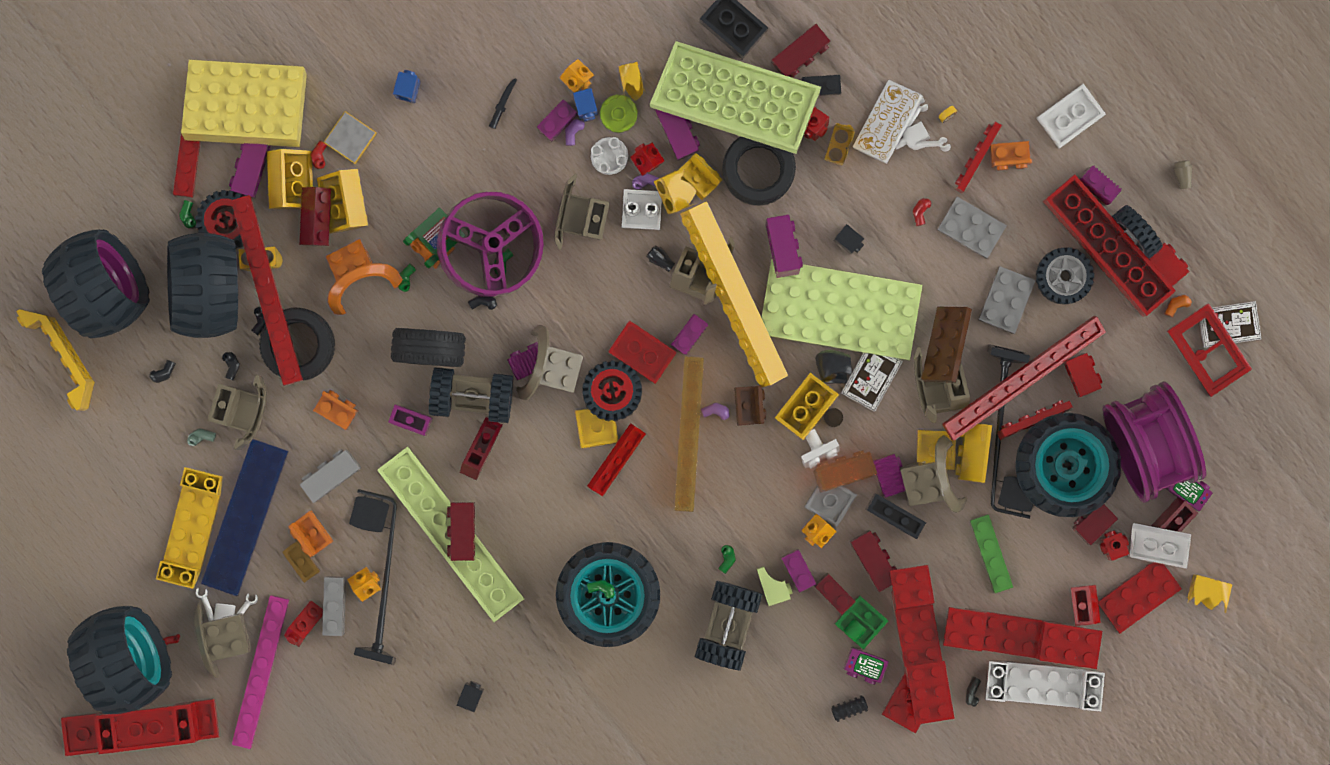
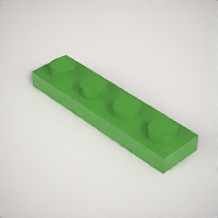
(991, 553)

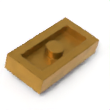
(301, 562)

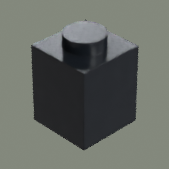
(849, 239)
(470, 696)

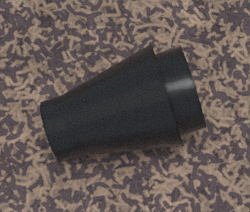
(660, 258)

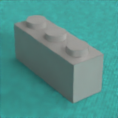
(329, 475)
(334, 606)

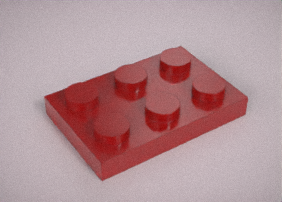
(642, 352)

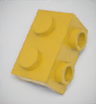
(700, 176)

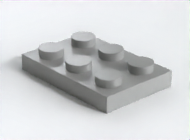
(971, 227)
(1006, 300)

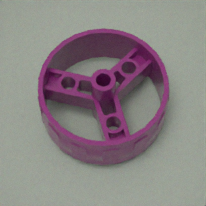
(523, 219)

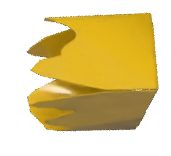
(631, 80)
(842, 146)
(675, 192)
(277, 260)
(1209, 591)

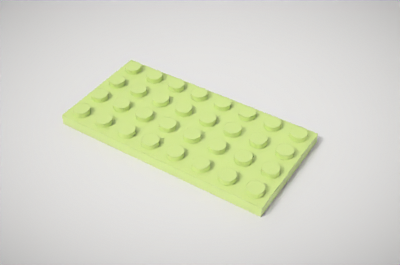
(735, 97)
(843, 311)

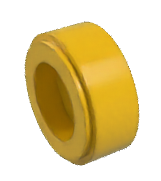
(947, 114)

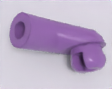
(571, 130)
(641, 181)
(717, 409)

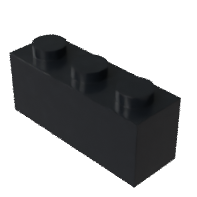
(895, 516)

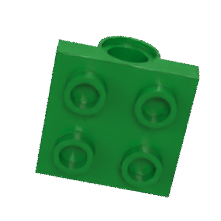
(861, 622)

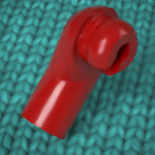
(317, 156)
(919, 209)

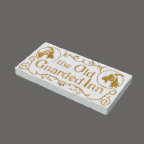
(887, 121)

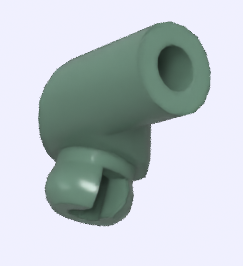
(199, 435)

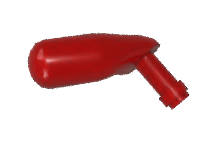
(172, 639)

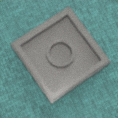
(831, 504)

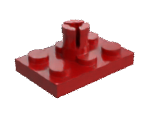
(900, 707)

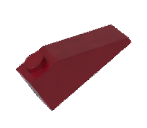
(480, 449)

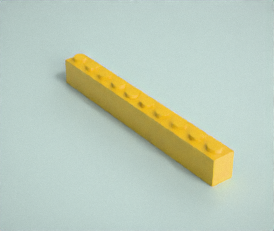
(733, 294)

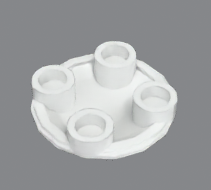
(609, 155)

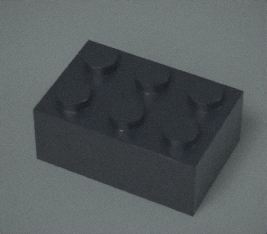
(734, 26)

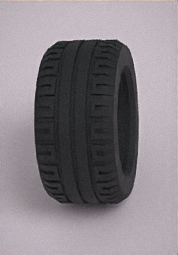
(748, 194)
(325, 341)
(428, 347)

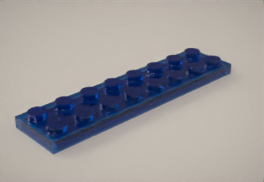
(244, 517)

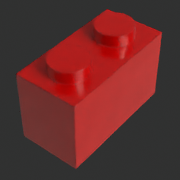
(1169, 264)
(1083, 374)
(1085, 605)

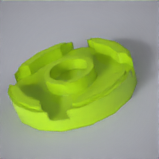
(618, 114)

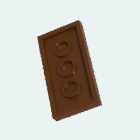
(946, 344)

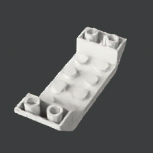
(1045, 685)

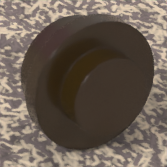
(833, 417)

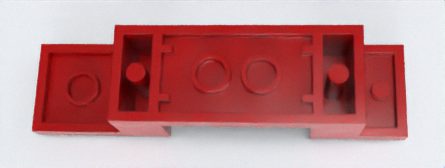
(1022, 637)
(920, 645)
(140, 728)

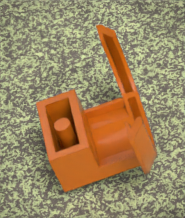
(351, 265)

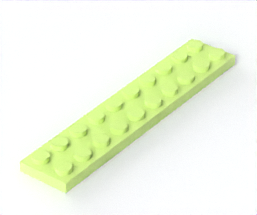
(429, 508)

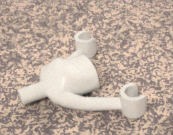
(916, 135)
(223, 610)

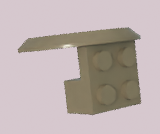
(580, 215)
(691, 275)
(552, 368)
(940, 396)
(240, 410)
(929, 481)
(220, 638)

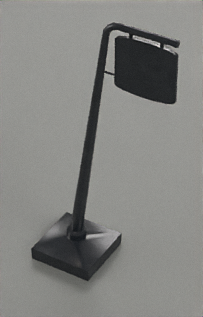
(1011, 492)
(371, 515)

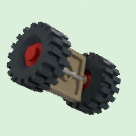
(471, 394)
(728, 625)

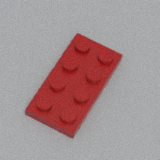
(1139, 596)

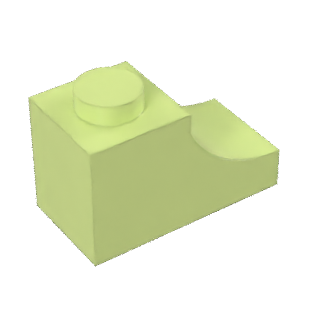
(774, 590)

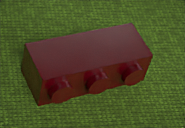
(801, 52)
(315, 216)
(461, 531)
(873, 559)

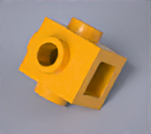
(577, 76)
(818, 531)
(364, 583)

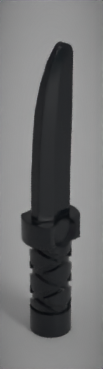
(500, 107)

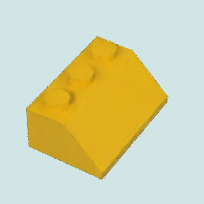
(287, 175)
(347, 201)
(806, 406)
(974, 454)

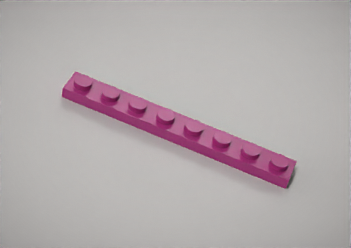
(260, 672)

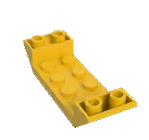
(79, 397)
(191, 528)

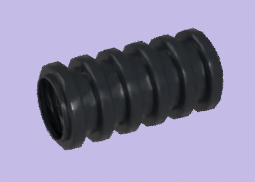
(849, 708)

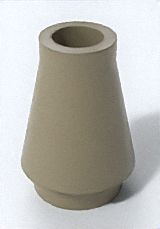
(1183, 172)

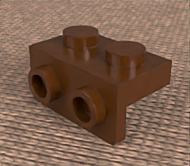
(750, 405)

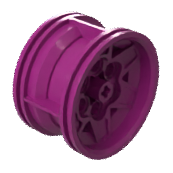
(1155, 441)

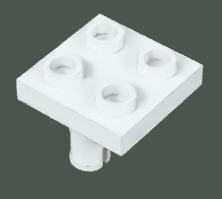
(641, 209)
(818, 450)

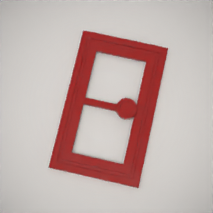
(1194, 359)

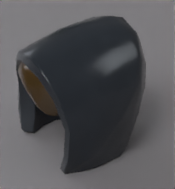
(833, 366)

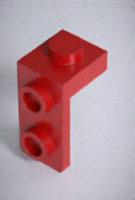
(303, 623)

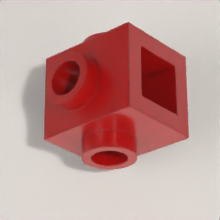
(817, 125)
(647, 158)
(1120, 549)

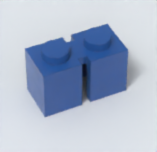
(407, 86)
(585, 105)

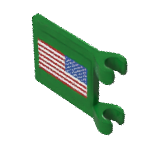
(428, 233)

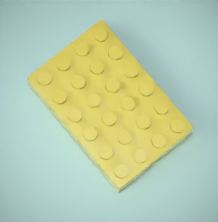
(244, 103)

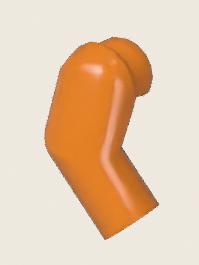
(1177, 302)

